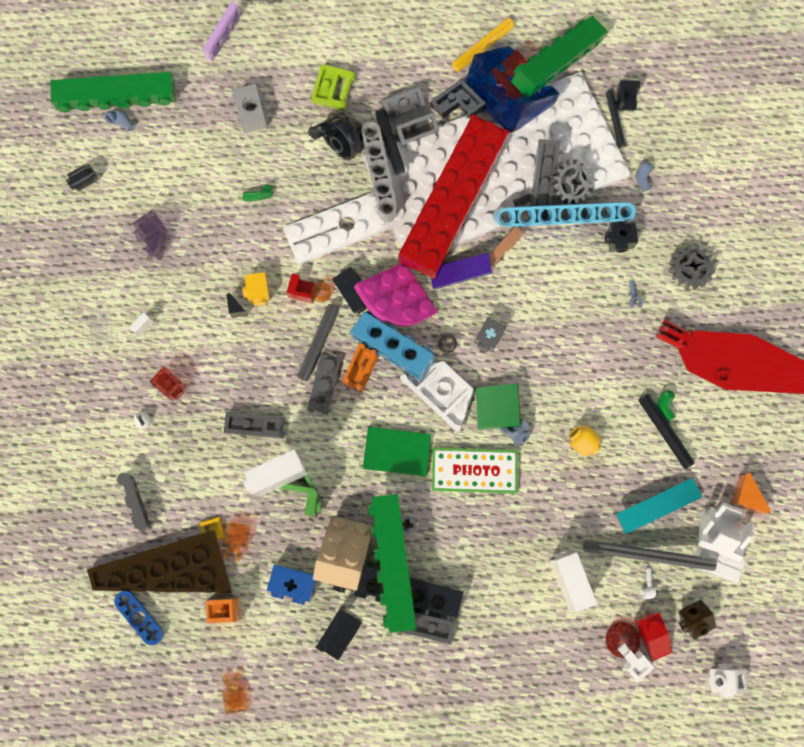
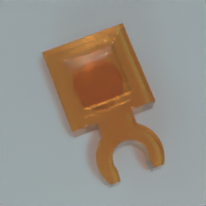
(236, 536)
(235, 697)

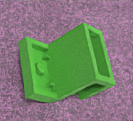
(313, 504)

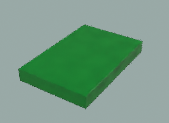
(396, 451)

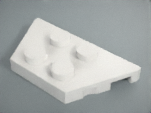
(443, 392)

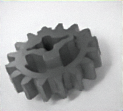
(562, 183)
(686, 274)

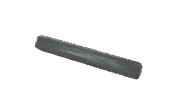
(317, 342)

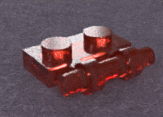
(510, 65)

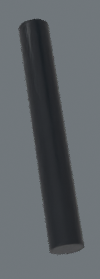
(615, 119)

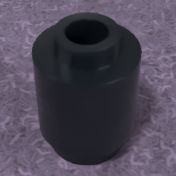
(81, 177)

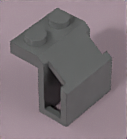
(409, 114)

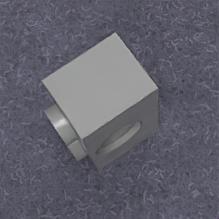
(250, 97)

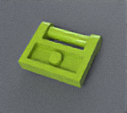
(326, 86)

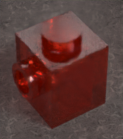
(168, 384)

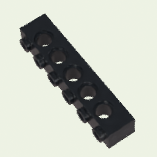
(451, 596)

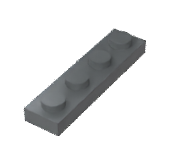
(546, 161)

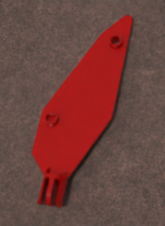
(736, 360)

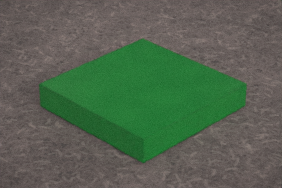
(498, 406)

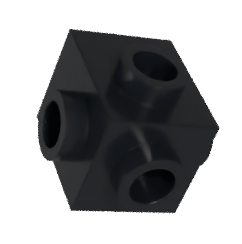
(621, 236)

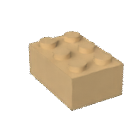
(343, 553)

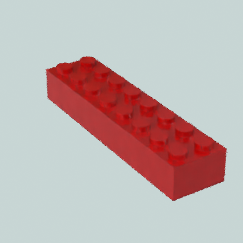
(453, 197)

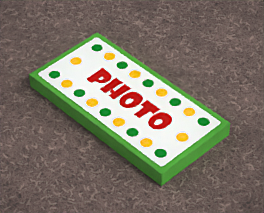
(475, 470)

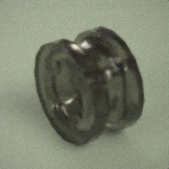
(453, 342)

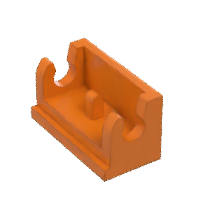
(360, 368)

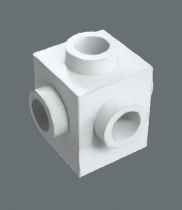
(728, 680)

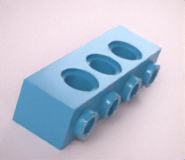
(416, 367)

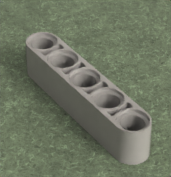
(376, 162)

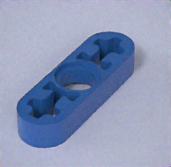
(130, 617)

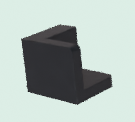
(626, 95)

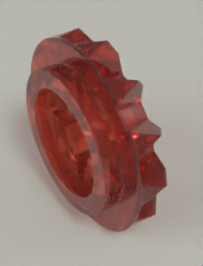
(612, 638)

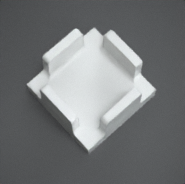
(723, 532)

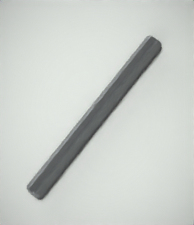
(650, 555)

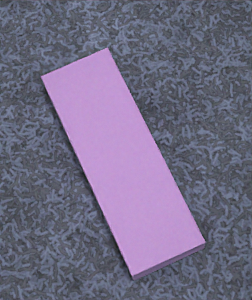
(222, 31)

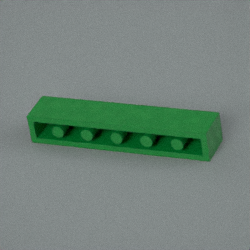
(558, 57)
(112, 91)
(393, 563)

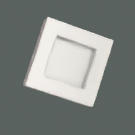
(141, 324)

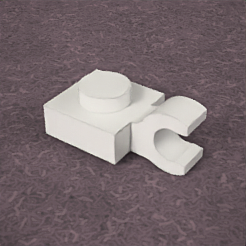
(637, 663)

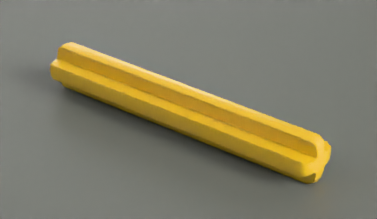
(483, 44)

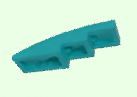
(658, 505)

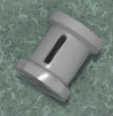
(412, 521)

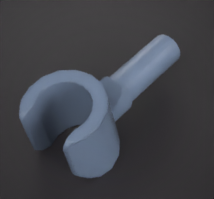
(634, 296)

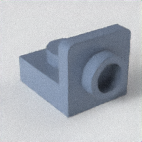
(518, 434)

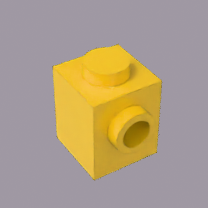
(256, 289)

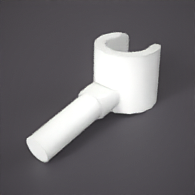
(649, 592)

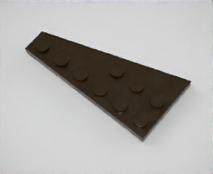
(180, 566)

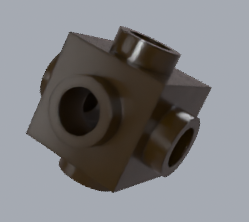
(696, 619)

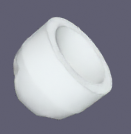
(146, 418)

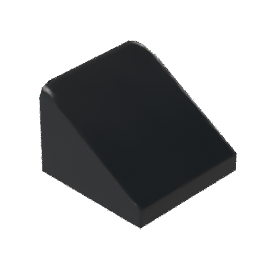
(234, 308)

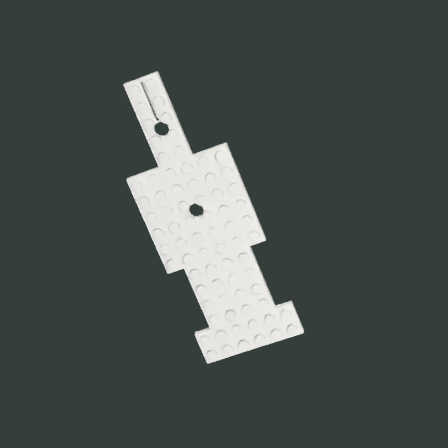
(571, 120)

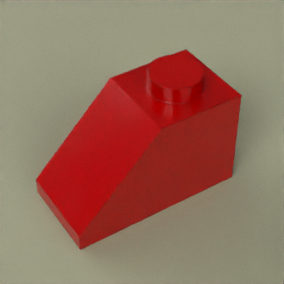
(654, 635)

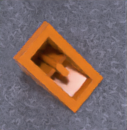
(749, 496)
(223, 610)

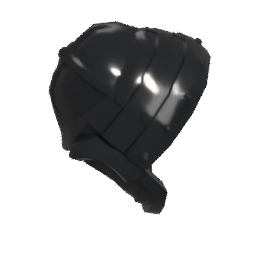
(340, 133)

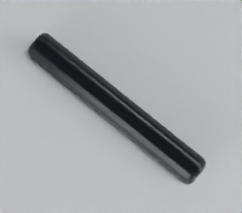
(390, 142)
(666, 431)

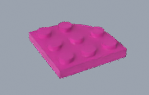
(396, 297)

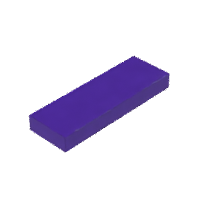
(463, 270)

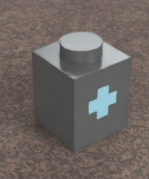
(489, 335)

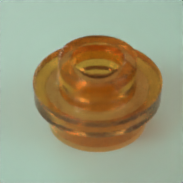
(318, 286)

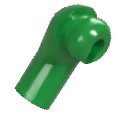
(265, 193)
(664, 403)

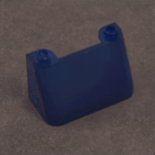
(507, 111)

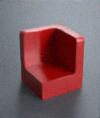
(299, 289)

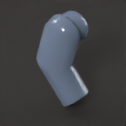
(119, 118)
(642, 174)

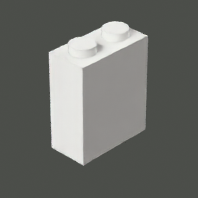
(274, 474)
(573, 581)

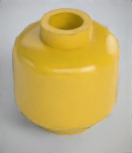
(585, 440)

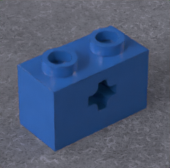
(281, 575)

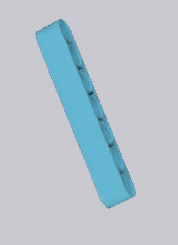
(574, 214)

